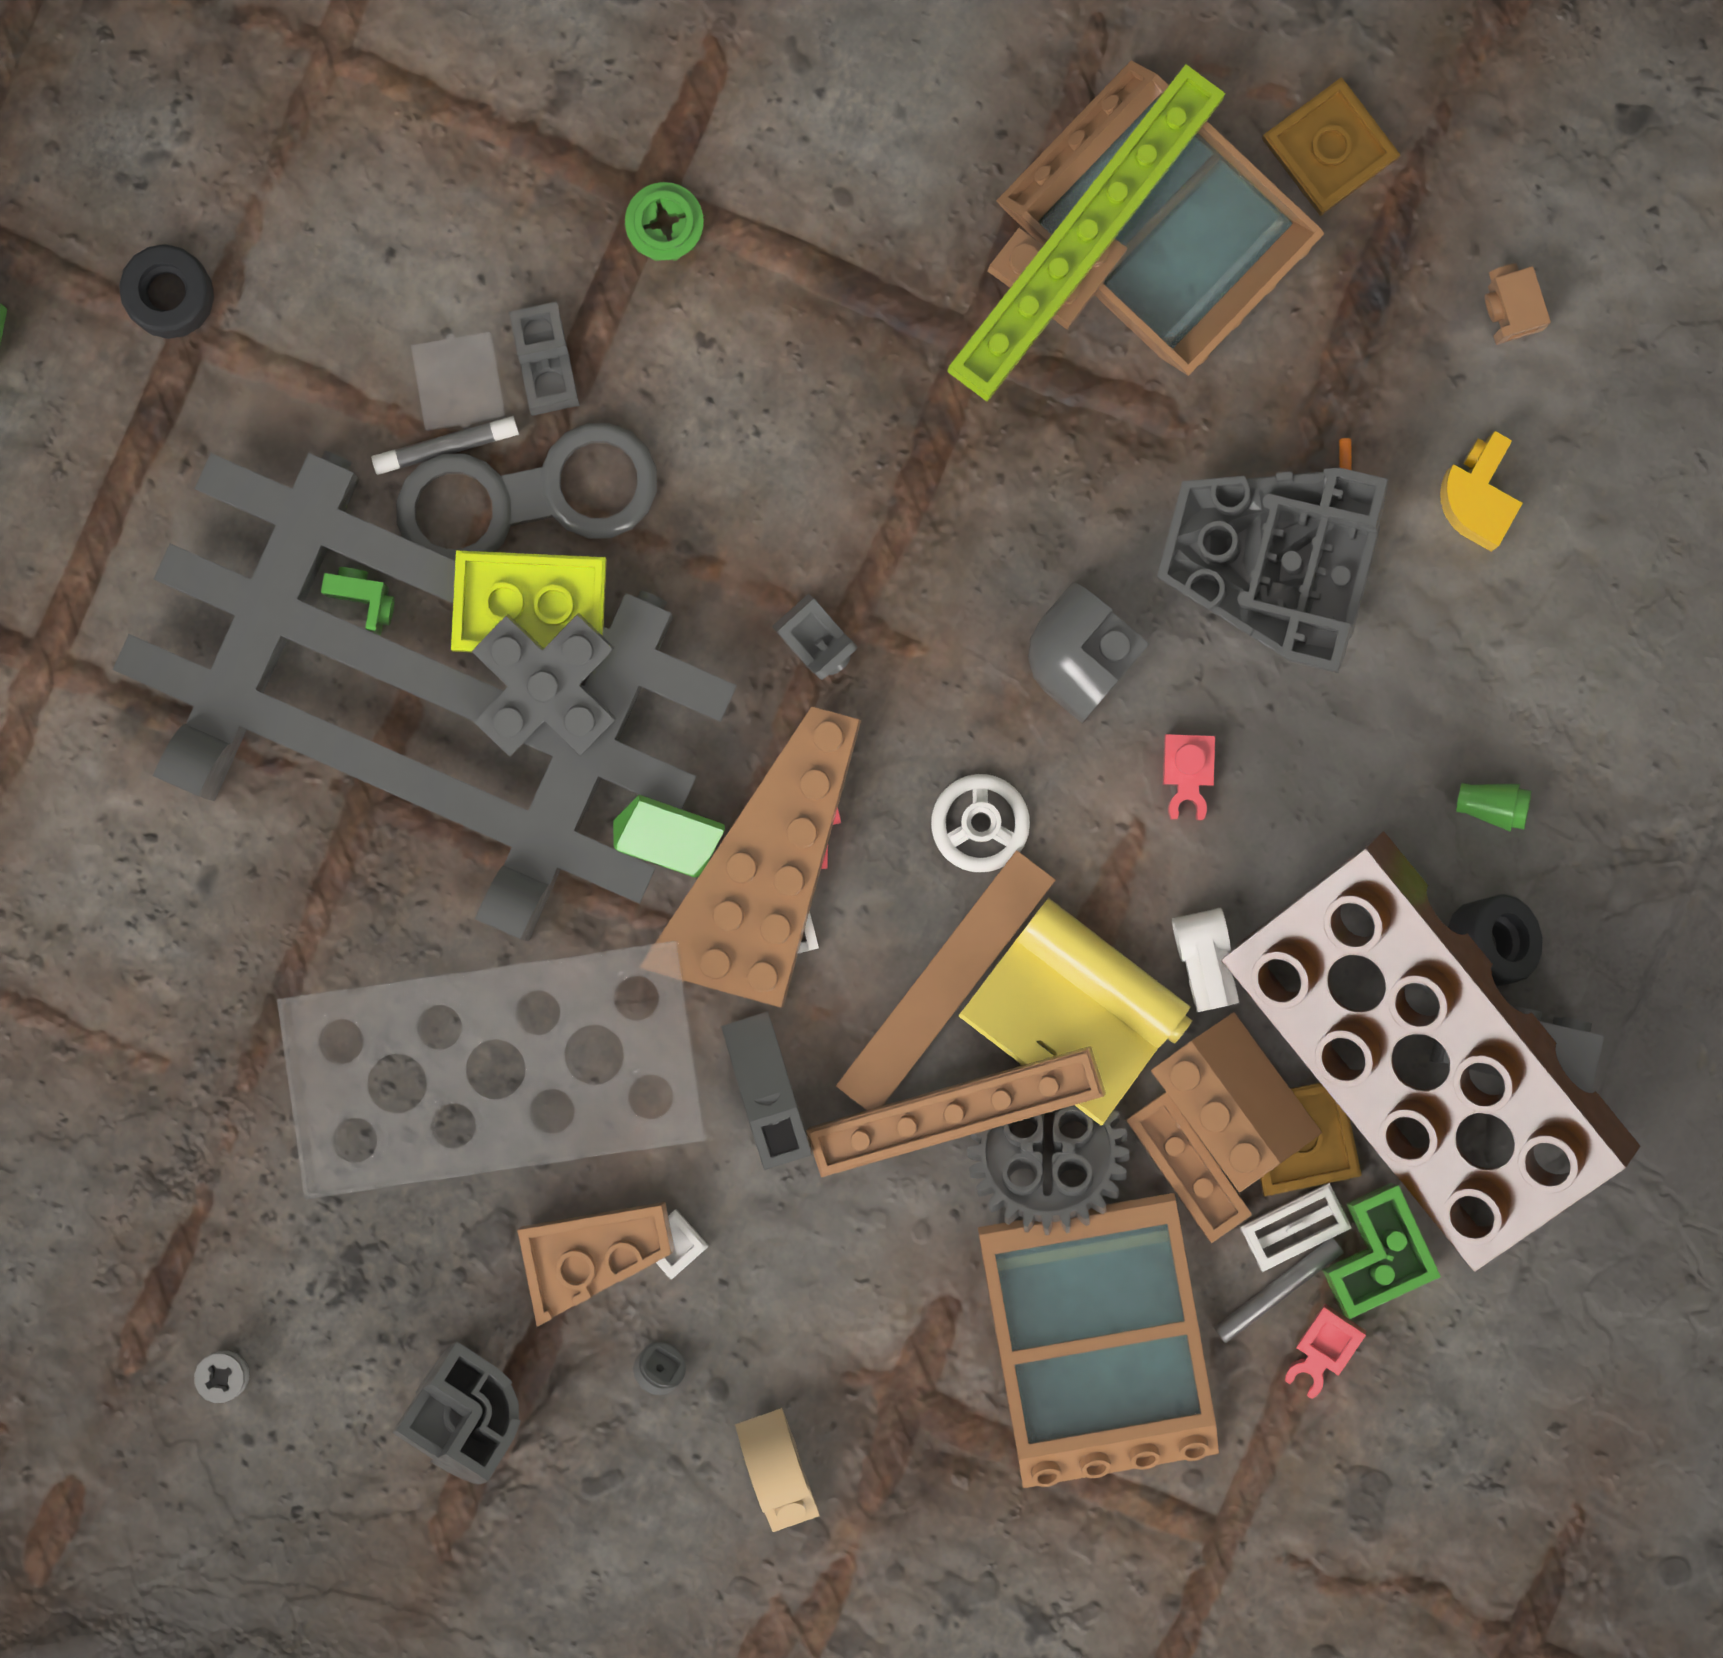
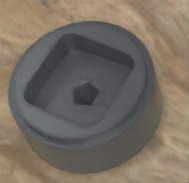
(659, 1368)

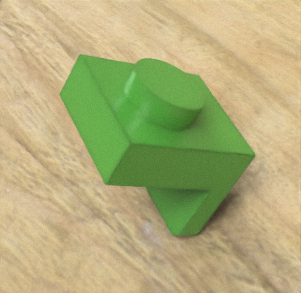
(353, 586)

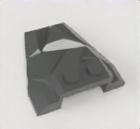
(1279, 556)

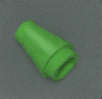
(1496, 804)

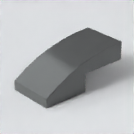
(544, 358)

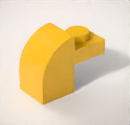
(1473, 504)

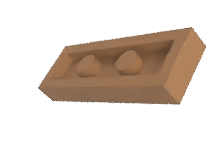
(1188, 1167)

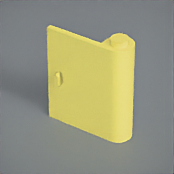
(1072, 993)

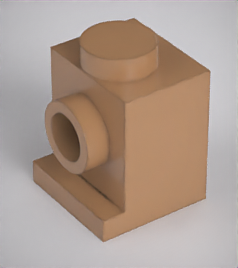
(1516, 303)

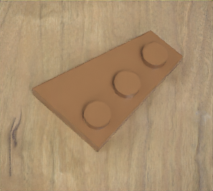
(588, 1253)

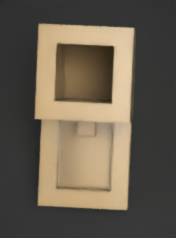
(776, 1470)

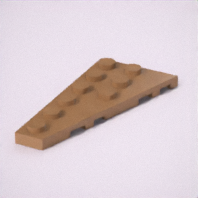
(755, 894)

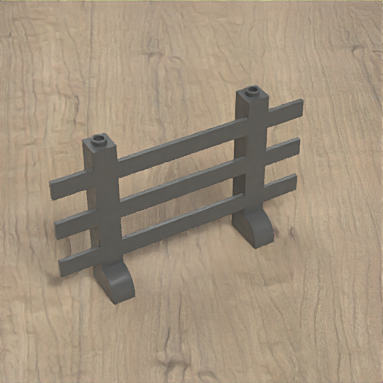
(273, 610)

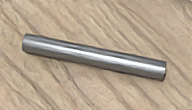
(1278, 1290)

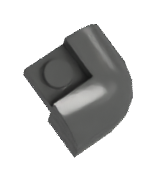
(1081, 651)
(462, 1415)

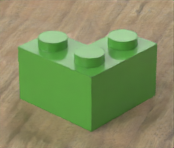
(1394, 1255)

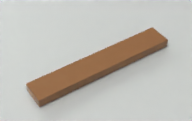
(945, 982)
(956, 1111)

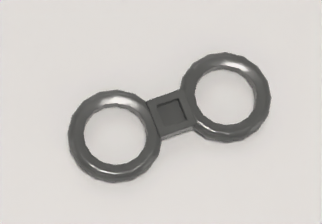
(534, 492)

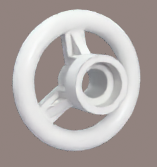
(980, 785)

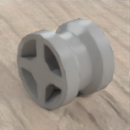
(229, 1371)

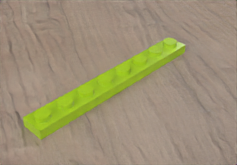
(1086, 233)

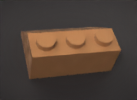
(1236, 1101)

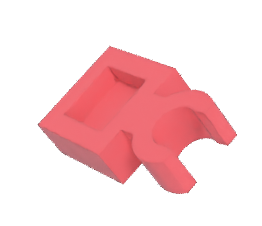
(1188, 765)
(1328, 1344)

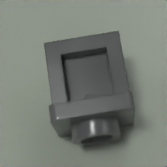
(815, 638)

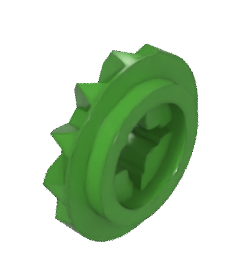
(643, 212)

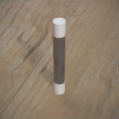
(445, 444)

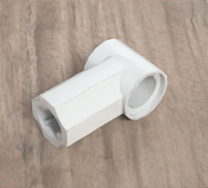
(1202, 944)

